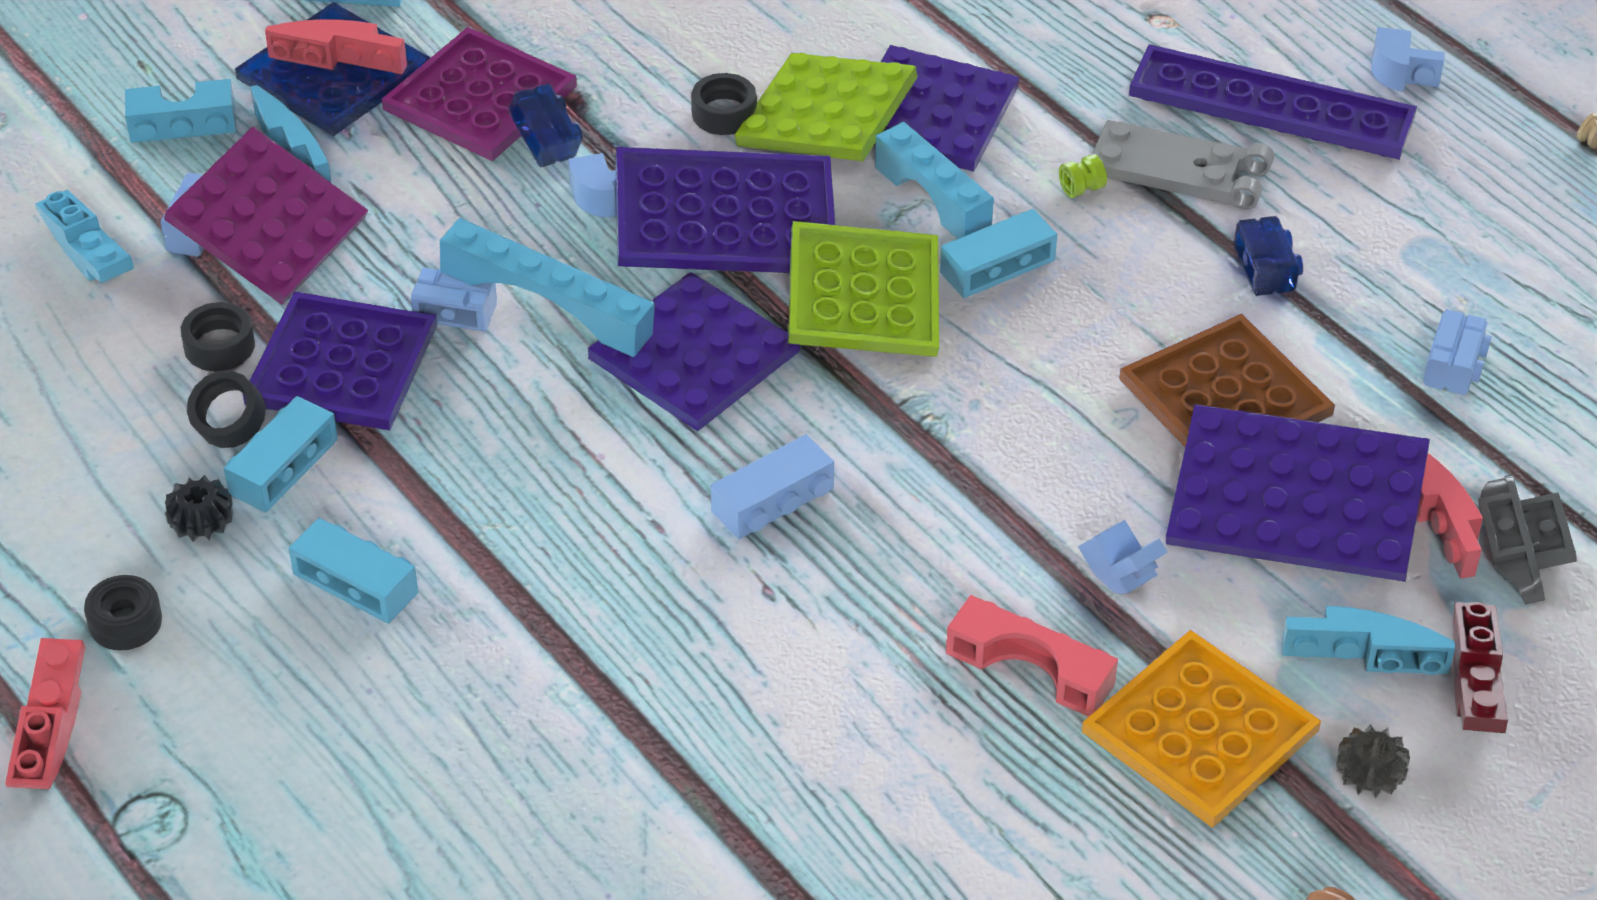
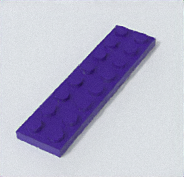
(1273, 101)

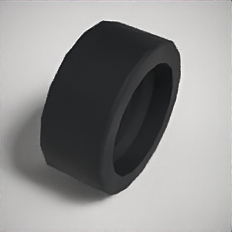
(722, 87)
(216, 317)
(208, 390)

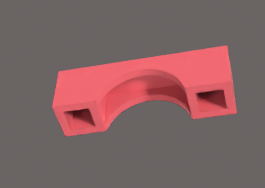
(989, 634)

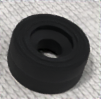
(126, 631)

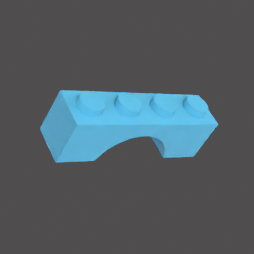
(958, 199)

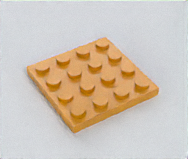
(1201, 727)

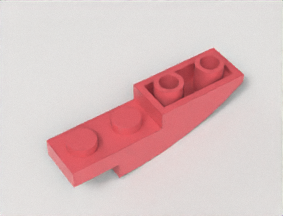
(333, 41)
(1451, 516)
(49, 716)

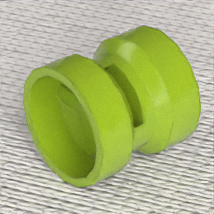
(1084, 175)

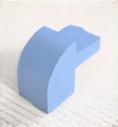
(1399, 64)
(593, 185)
(1120, 559)

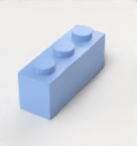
(772, 486)

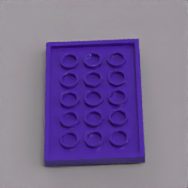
(716, 207)
(1299, 492)

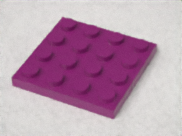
(468, 92)
(266, 215)

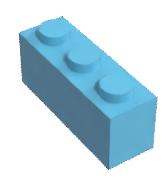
(998, 253)
(280, 454)
(354, 570)

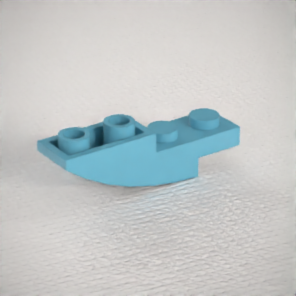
(82, 238)
(1379, 638)

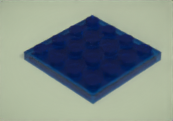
(324, 95)

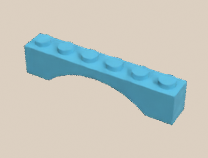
(608, 311)

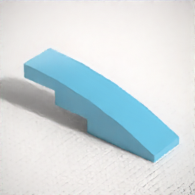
(288, 131)

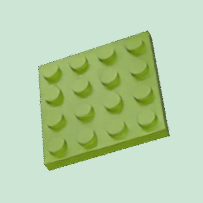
(827, 106)
(864, 289)

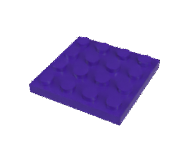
(953, 104)
(700, 353)
(344, 358)

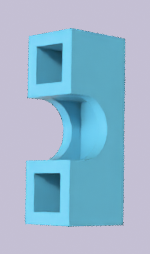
(205, 113)

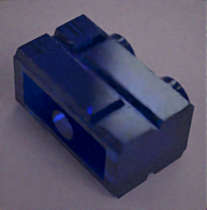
(545, 125)
(1267, 255)

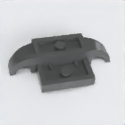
(1525, 535)

